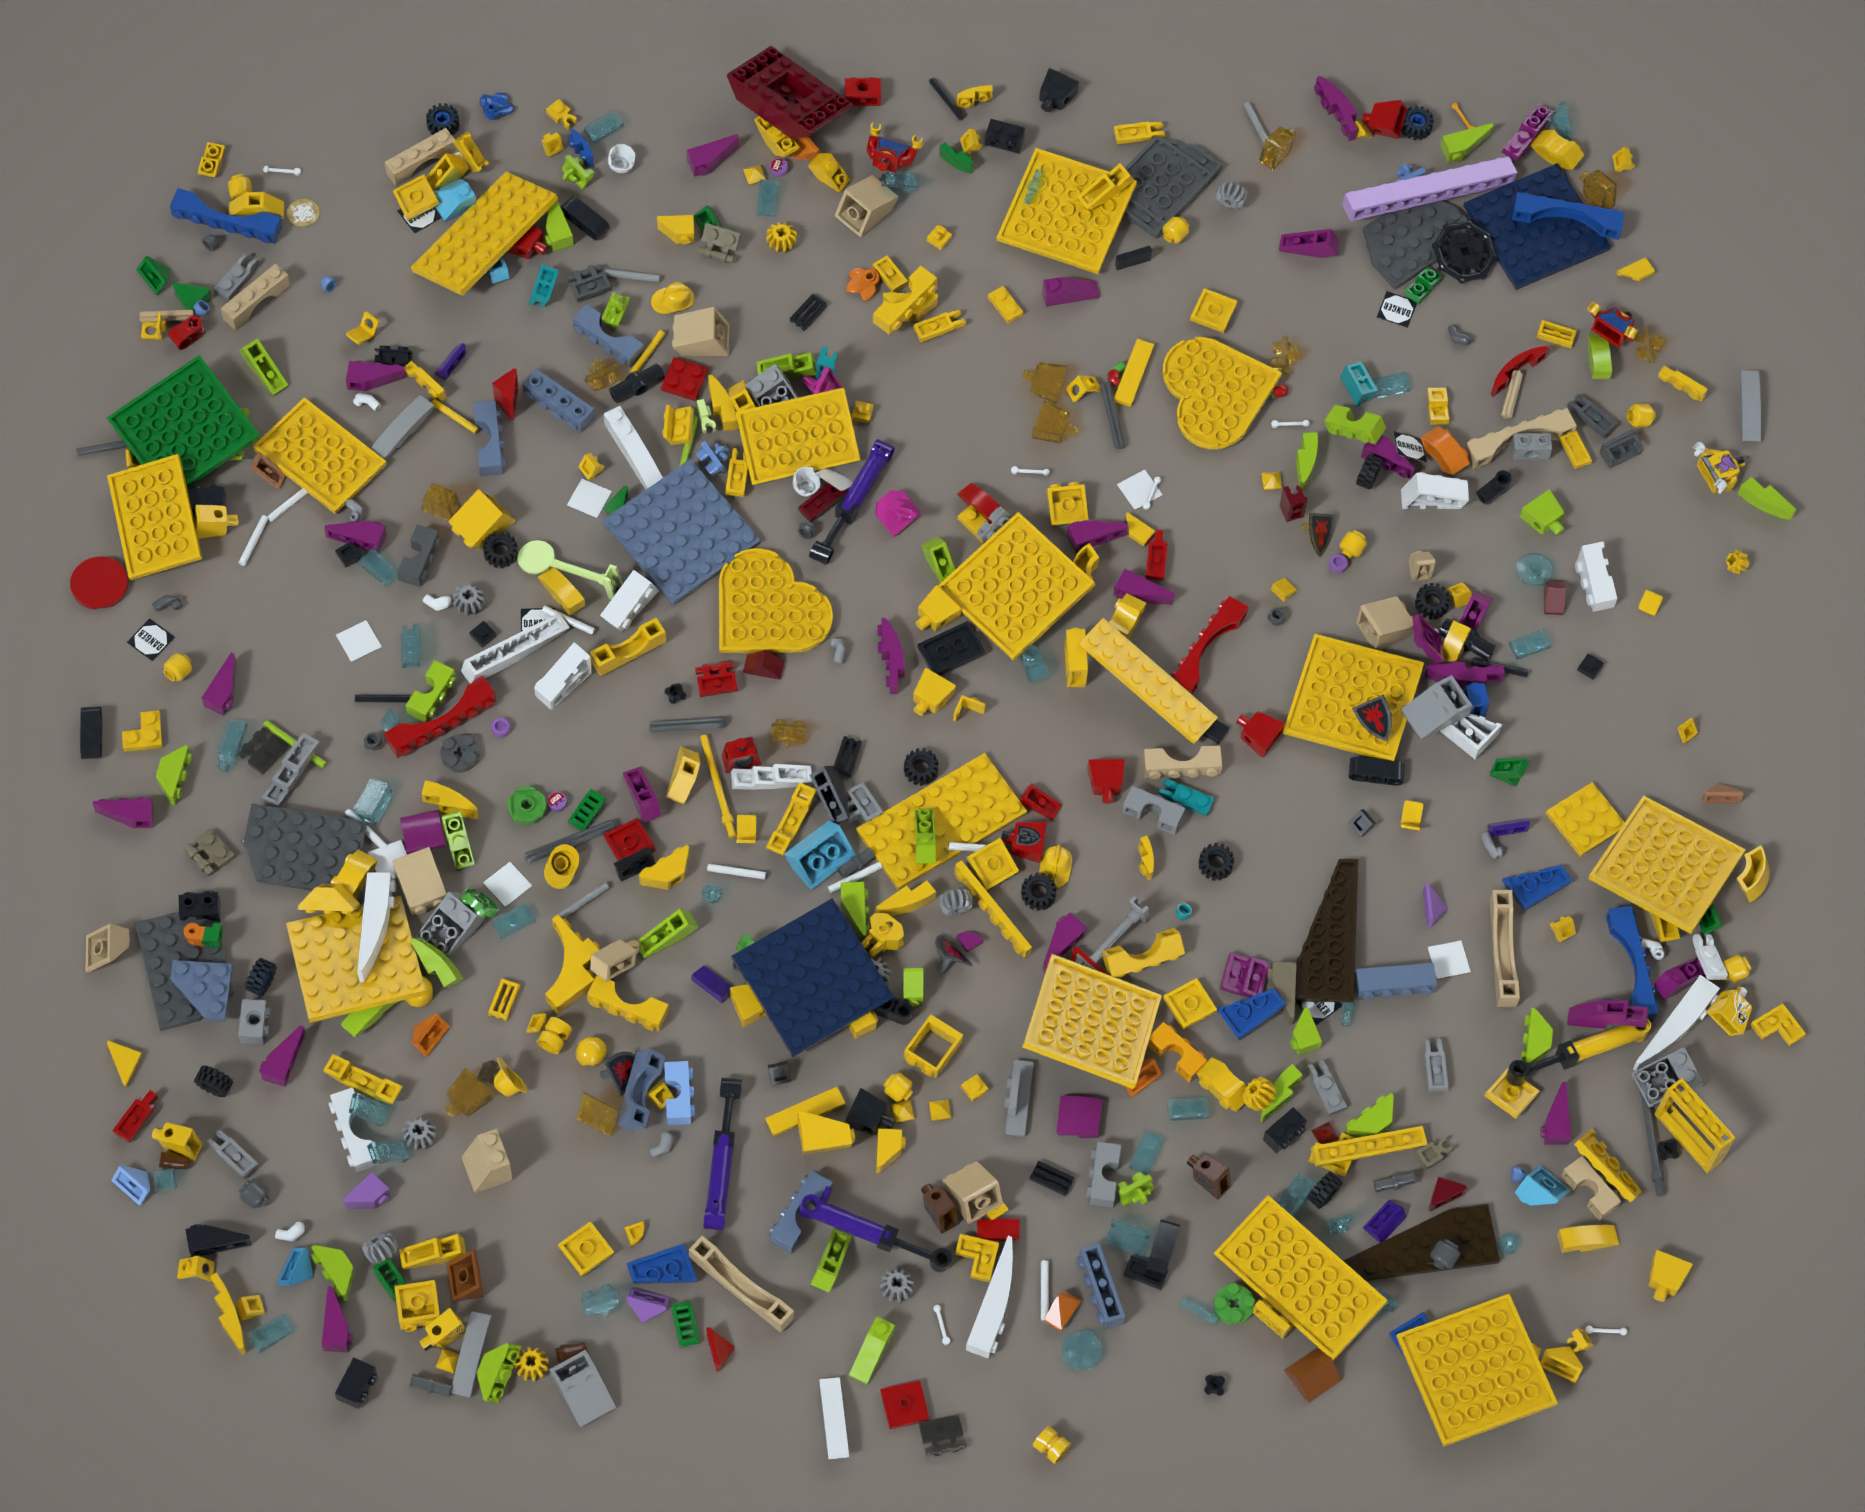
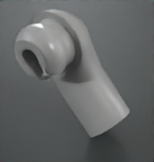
(357, 510)
(664, 1145)

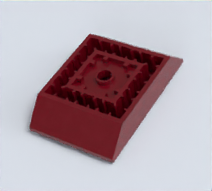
(785, 94)

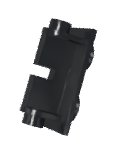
(386, 354)

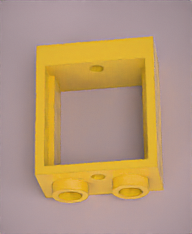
(1075, 658)
(942, 1030)

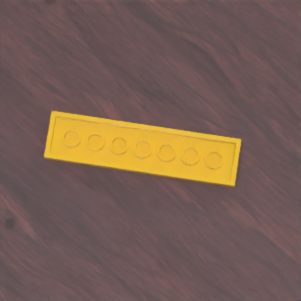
(1148, 680)

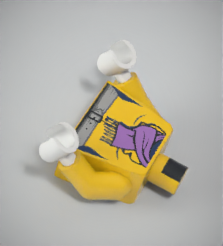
(1718, 468)

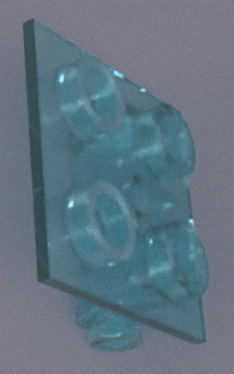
(907, 180)

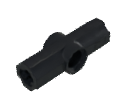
(636, 383)
(1473, 643)

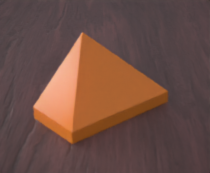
(807, 150)
(428, 1033)
(1148, 1073)
(1062, 1310)

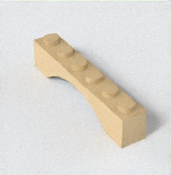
(1484, 449)
(1503, 953)
(721, 1269)

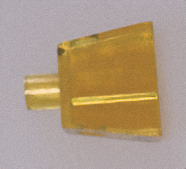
(1281, 141)
(1599, 189)
(1046, 380)
(1053, 424)
(440, 502)
(467, 1094)

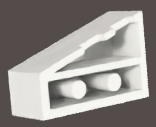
(1434, 491)
(1595, 578)
(629, 601)
(564, 676)
(1472, 734)

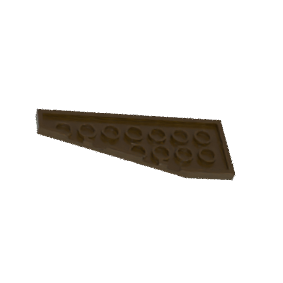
(1328, 956)
(1410, 1250)

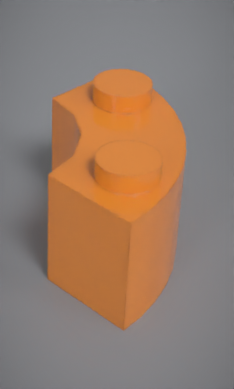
(1445, 450)

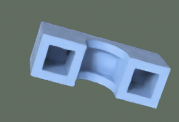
(679, 1109)

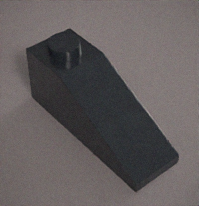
(831, 792)
(209, 1240)

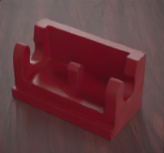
(1293, 505)

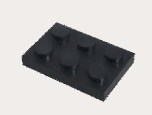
(951, 648)

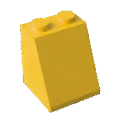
(480, 518)
(823, 1134)

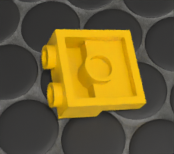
(1067, 503)
(417, 1304)

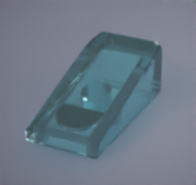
(767, 198)
(378, 567)
(1339, 1224)
(270, 1333)

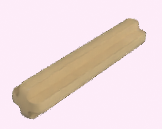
(172, 315)
(1511, 395)

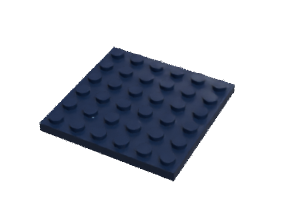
(1540, 247)
(812, 977)

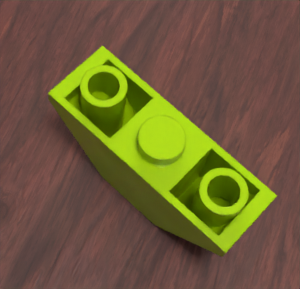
(173, 772)
(457, 840)
(1537, 1038)
(1373, 1120)
(335, 1268)
(496, 1370)

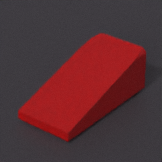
(1040, 802)

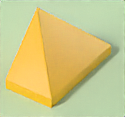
(1562, 1362)

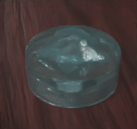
(711, 893)
(1508, 1243)

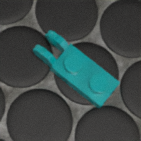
(1187, 797)

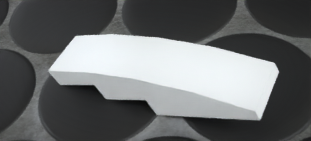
(771, 777)
(834, 1418)

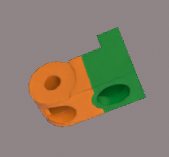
(204, 936)

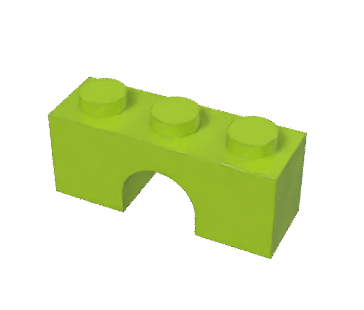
(1342, 422)
(425, 705)

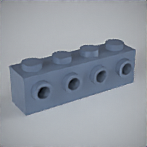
(558, 401)
(1395, 980)
(1101, 1285)

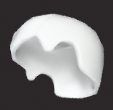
(621, 158)
(806, 481)

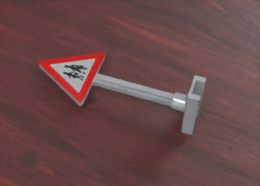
(1136, 913)

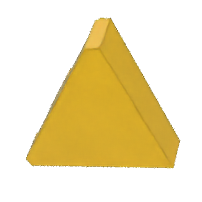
(125, 1060)

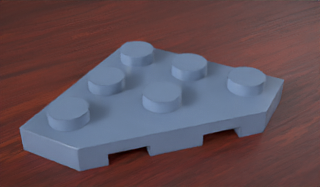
(204, 986)

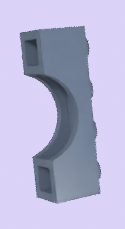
(624, 349)
(490, 456)
(645, 1069)
(787, 1233)

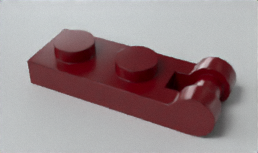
(821, 502)

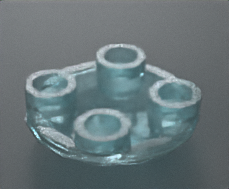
(1082, 1350)

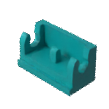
(543, 285)
(824, 361)
(1358, 382)

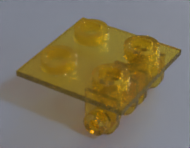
(597, 1114)

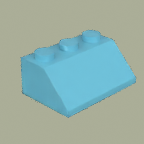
(820, 854)

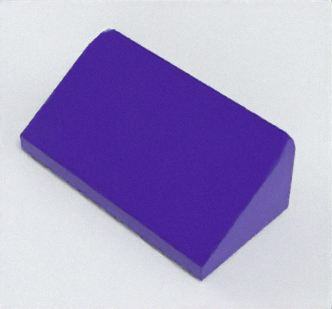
(451, 361)
(1508, 827)
(711, 983)
(1385, 1221)

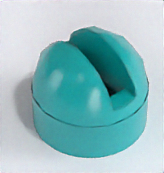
(1187, 908)

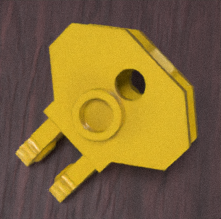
(883, 935)

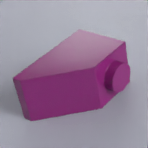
(1476, 610)

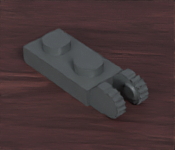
(1592, 416)

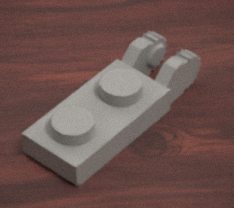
(235, 277)
(1435, 1067)
(1327, 1089)
(234, 1155)

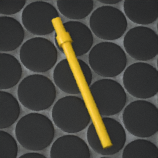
(727, 818)

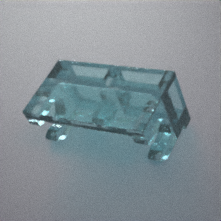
(411, 646)
(373, 801)
(1296, 1194)
(1128, 1237)

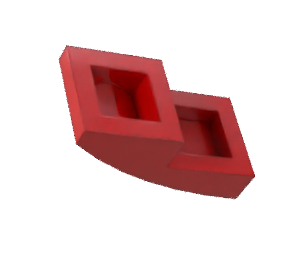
(998, 1229)

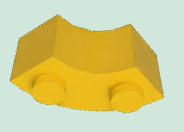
(1557, 149)
(1087, 560)
(1127, 614)
(354, 872)
(1755, 875)
(1222, 1084)

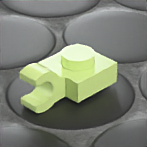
(704, 412)

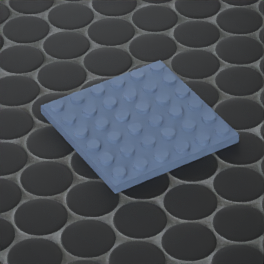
(680, 531)

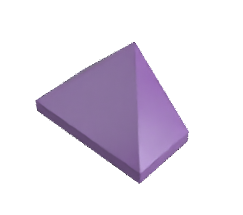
(1433, 905)
(646, 1304)

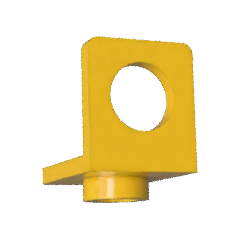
(160, 327)
(364, 332)
(1085, 384)
(970, 703)
(1411, 815)
(746, 829)
(192, 1267)

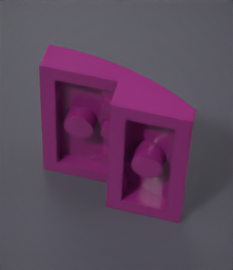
(422, 831)
(1244, 975)
(1079, 1116)

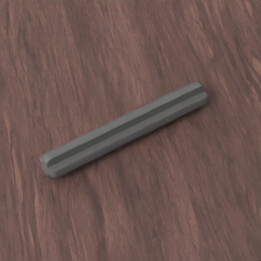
(1112, 415)
(687, 724)

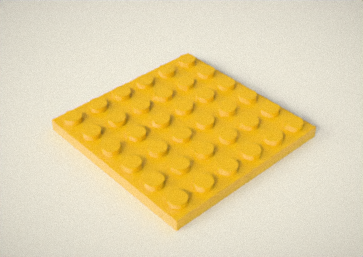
(1057, 221)
(1016, 586)
(1342, 677)
(1667, 864)
(328, 959)
(1092, 1021)
(1476, 1370)

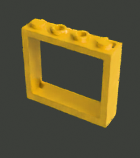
(1702, 1117)

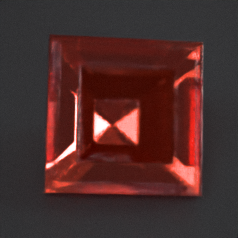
(1325, 1133)

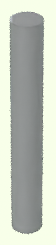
(1255, 121)
(632, 275)
(584, 900)

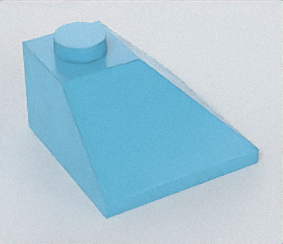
(454, 199)
(1541, 1188)

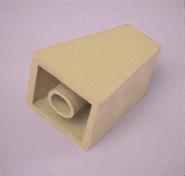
(865, 205)
(701, 333)
(1385, 622)
(419, 881)
(487, 1162)
(973, 1191)

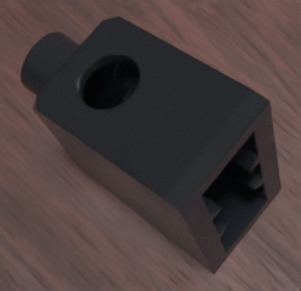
(1057, 90)
(868, 1113)

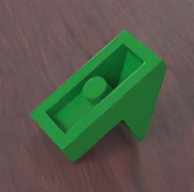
(1509, 769)

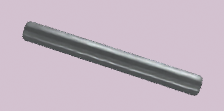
(572, 840)

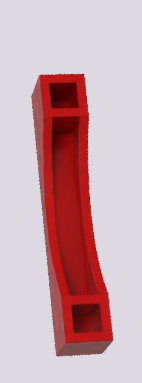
(1228, 618)
(406, 737)

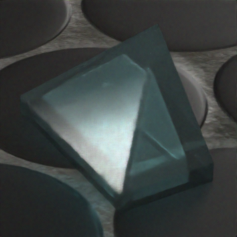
(1560, 120)

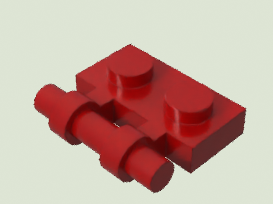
(717, 683)

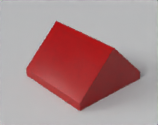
(506, 392)

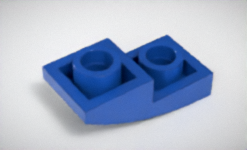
(581, 146)

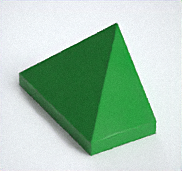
(154, 274)
(190, 294)
(617, 501)
(1711, 920)

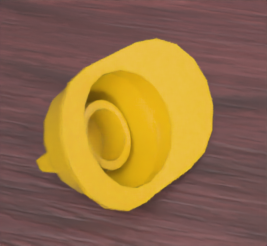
(672, 298)
(1057, 864)
(561, 866)
(508, 1081)

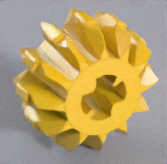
(781, 236)
(1259, 1093)
(531, 1371)

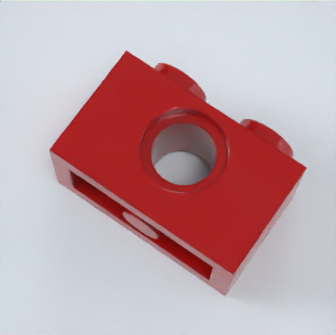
(869, 97)

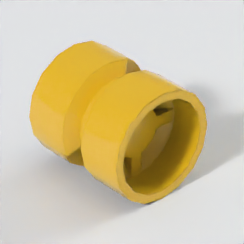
(553, 1037)
(1051, 1444)

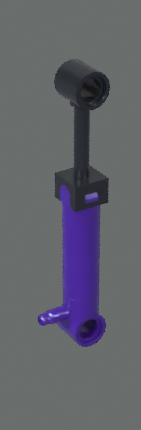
(848, 506)
(721, 1159)
(866, 1229)

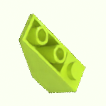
(925, 836)
(853, 905)

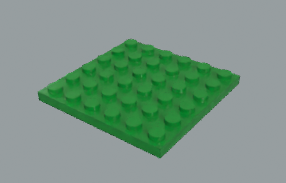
(186, 417)

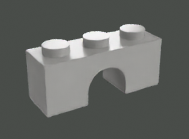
(1140, 800)
(1103, 1191)

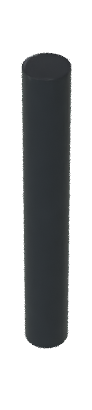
(946, 98)
(1508, 669)
(382, 698)

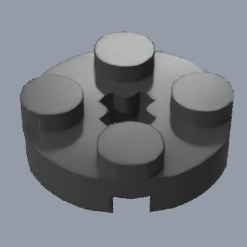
(456, 743)

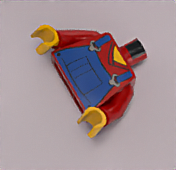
(890, 154)
(1613, 324)

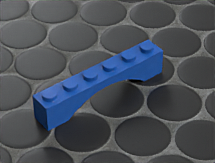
(1604, 221)
(259, 226)
(1623, 927)

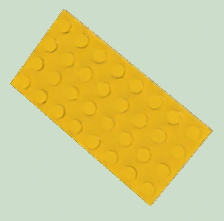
(484, 233)
(967, 809)
(1300, 1277)

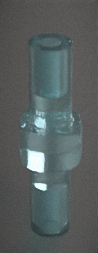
(1033, 186)
(1347, 1009)
(1198, 1310)

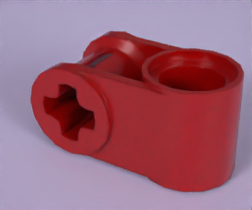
(185, 333)

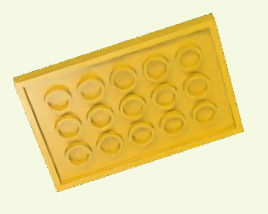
(797, 434)
(320, 455)
(154, 517)

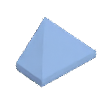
(132, 1182)

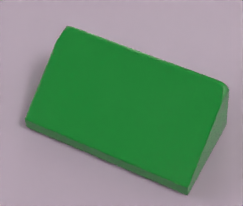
(707, 215)

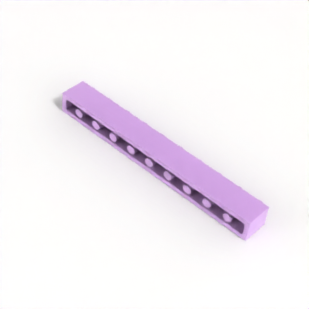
(1429, 188)

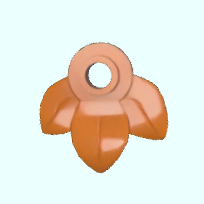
(861, 284)

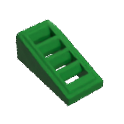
(587, 800)
(375, 1269)
(680, 1307)

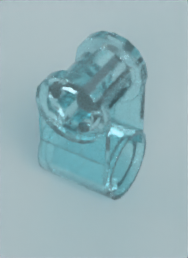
(1035, 667)

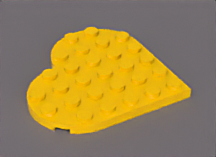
(1216, 390)
(767, 609)

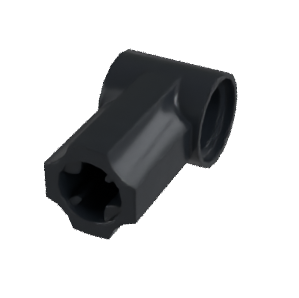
(1494, 487)

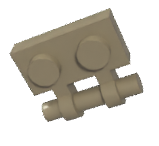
(721, 237)
(214, 848)

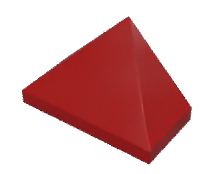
(719, 1348)

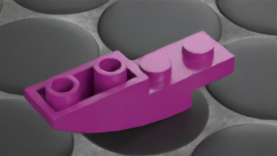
(1338, 104)
(1527, 133)
(891, 652)
(1462, 675)
(1603, 1012)

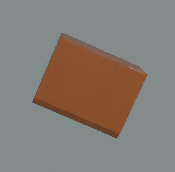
(465, 1277)
(1313, 1374)

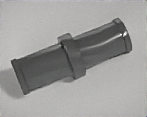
(856, 862)
(1394, 1182)
(430, 1385)

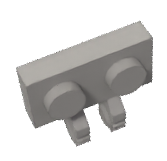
(863, 802)

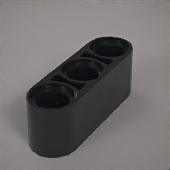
(584, 217)
(91, 732)
(1376, 771)
(892, 1013)
(1163, 1246)

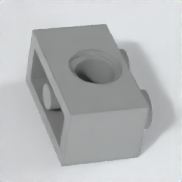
(1531, 446)
(250, 1011)

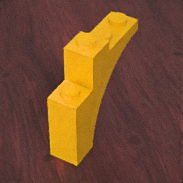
(574, 977)

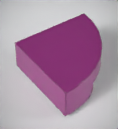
(969, 940)

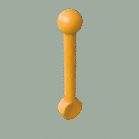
(1455, 107)

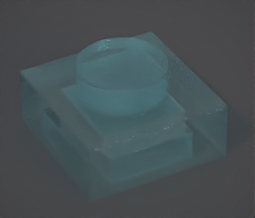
(164, 1179)

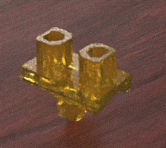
(1650, 343)
(1288, 352)
(594, 378)
(788, 733)

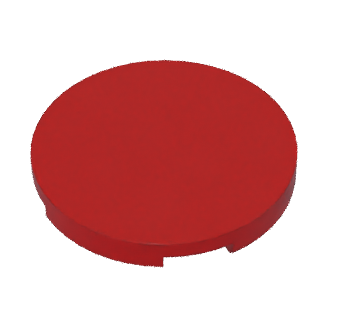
(99, 582)

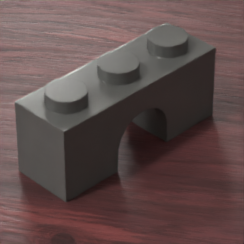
(415, 569)

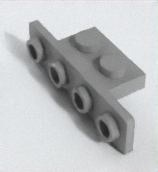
(1019, 1097)

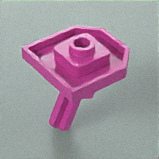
(825, 383)
(896, 511)

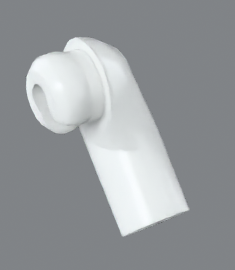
(368, 399)
(438, 603)
(1654, 947)
(292, 1234)

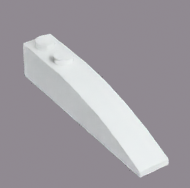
(632, 447)
(513, 649)
(375, 919)
(1681, 1020)
(992, 1311)

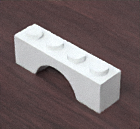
(357, 1147)

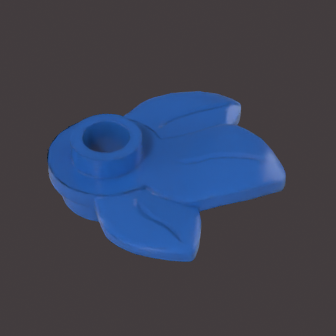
(495, 105)

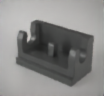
(1621, 449)

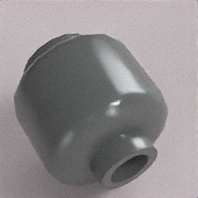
(254, 1193)
(1444, 1254)

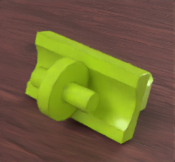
(574, 172)
(615, 310)
(1136, 1191)

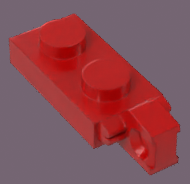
(1156, 557)
(135, 1117)

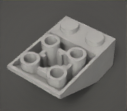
(771, 387)
(1437, 708)
(450, 924)
(1660, 1075)
(582, 1388)

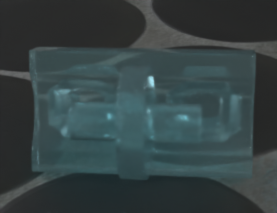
(600, 1302)

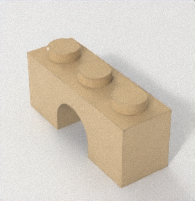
(1583, 1174)

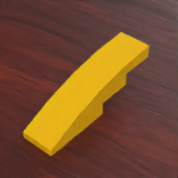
(229, 1319)

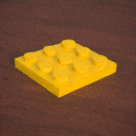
(1585, 819)

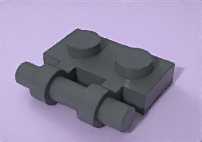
(590, 286)

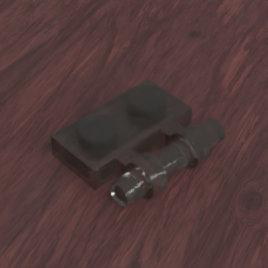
(267, 754)
(939, 1430)

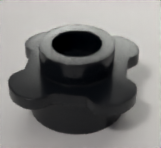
(678, 689)
(1669, 1144)
(1218, 1380)

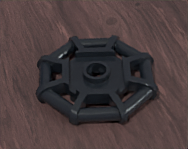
(1473, 247)

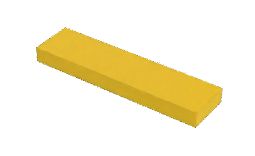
(1133, 372)
(818, 1105)

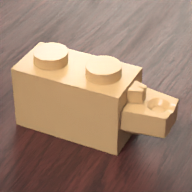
(614, 959)

